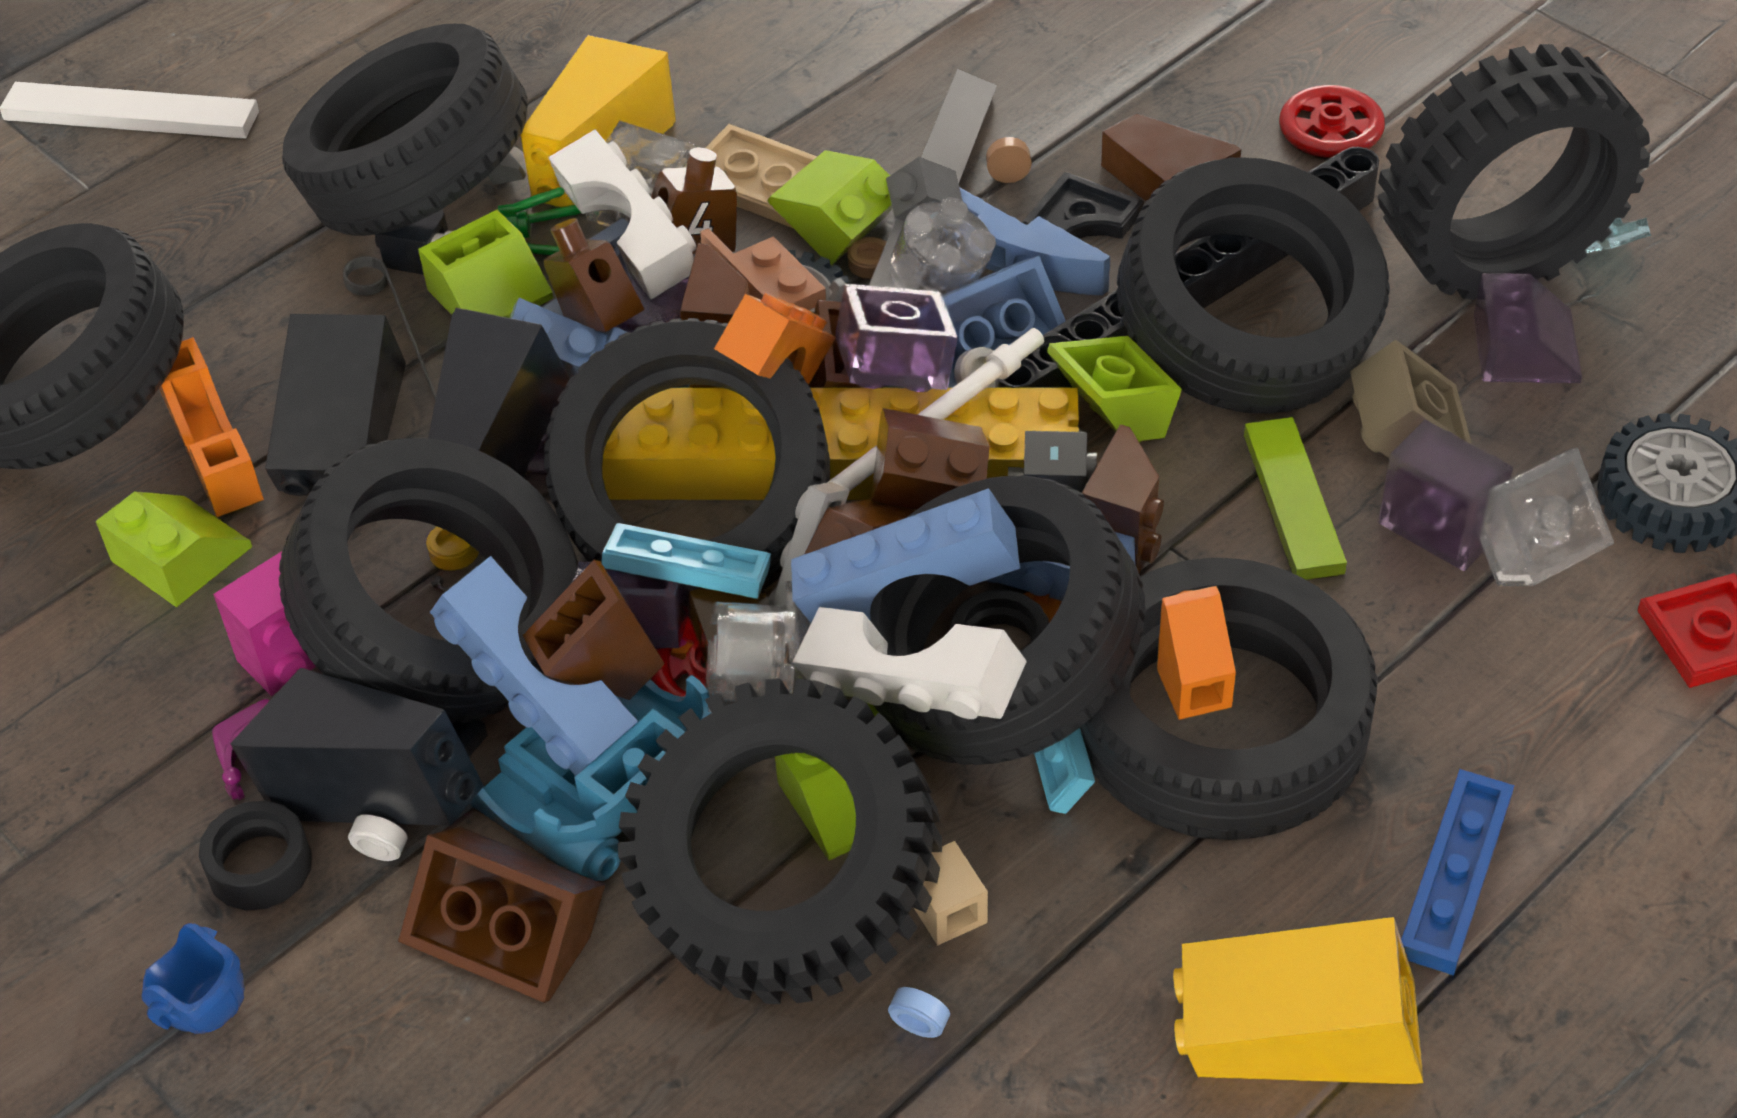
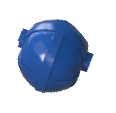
(194, 983)

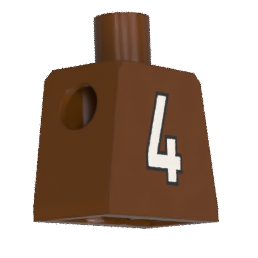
(700, 197)

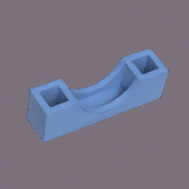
(959, 540)
(483, 620)

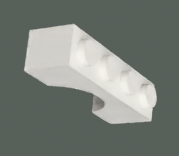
(598, 179)
(962, 673)

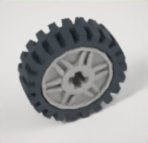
(1671, 482)

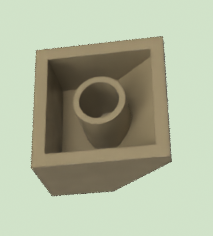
(1398, 393)

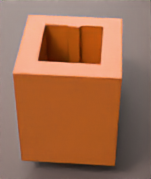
(1195, 653)

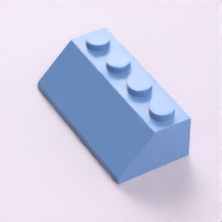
(1002, 308)

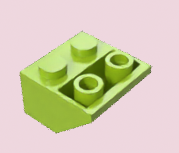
(483, 268)

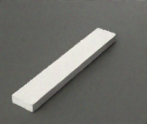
(130, 110)

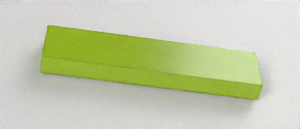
(1294, 499)

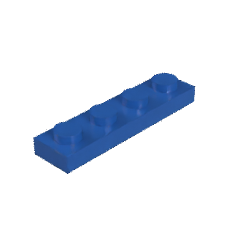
(1456, 871)

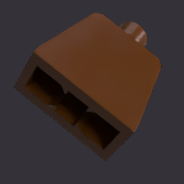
(590, 280)

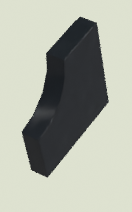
(1087, 208)

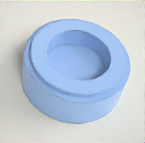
(918, 1012)

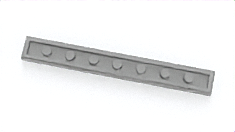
(947, 145)

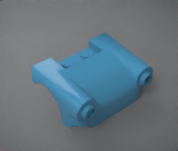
(579, 816)

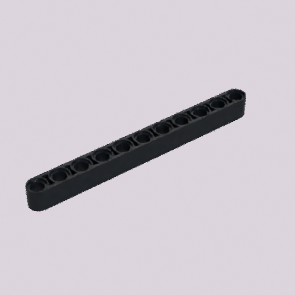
(1206, 267)

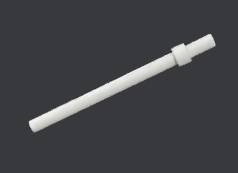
(998, 364)

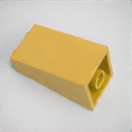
(594, 92)
(1301, 1006)

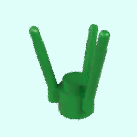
(522, 220)

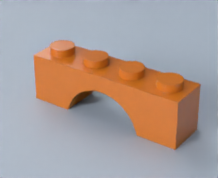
(770, 331)
(207, 433)

